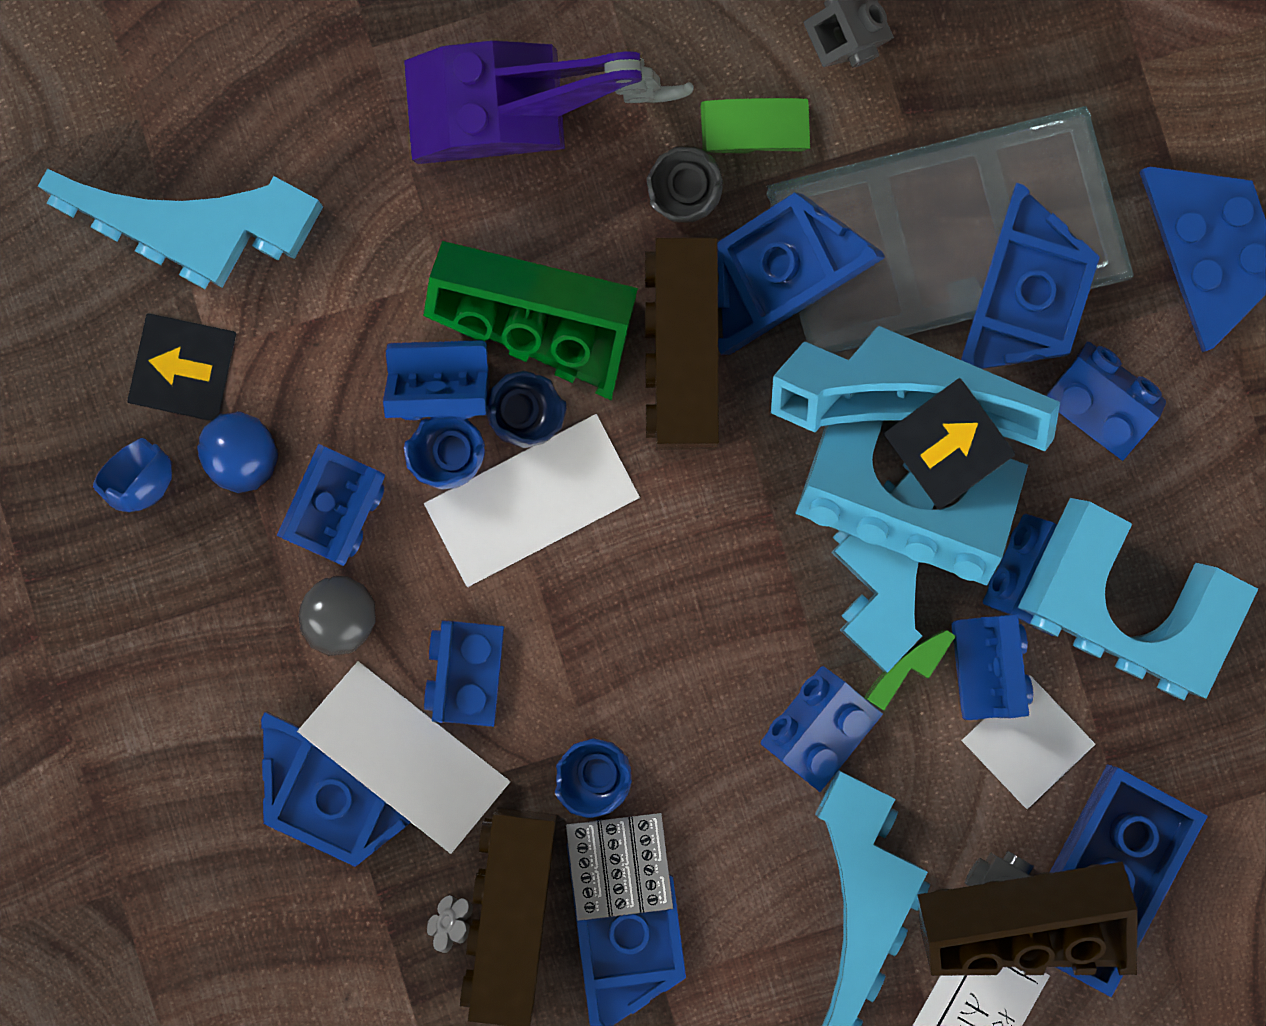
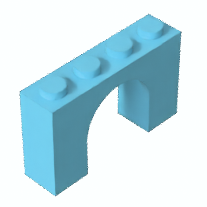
(959, 538)
(1070, 597)

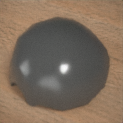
(685, 184)
(337, 615)

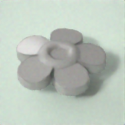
(449, 923)

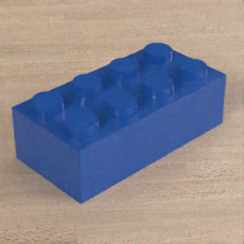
(1145, 831)

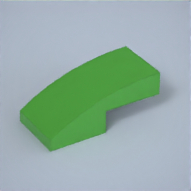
(755, 125)
(920, 658)

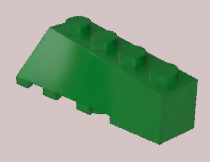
(534, 312)

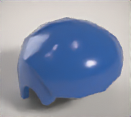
(237, 452)
(444, 452)
(134, 477)
(593, 778)

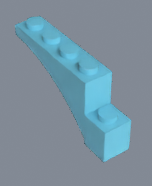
(196, 234)
(894, 378)
(885, 622)
(875, 891)

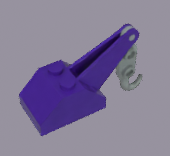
(510, 98)

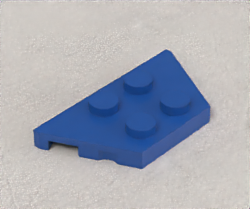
(1213, 243)
(783, 266)
(1031, 289)
(318, 799)
(629, 960)

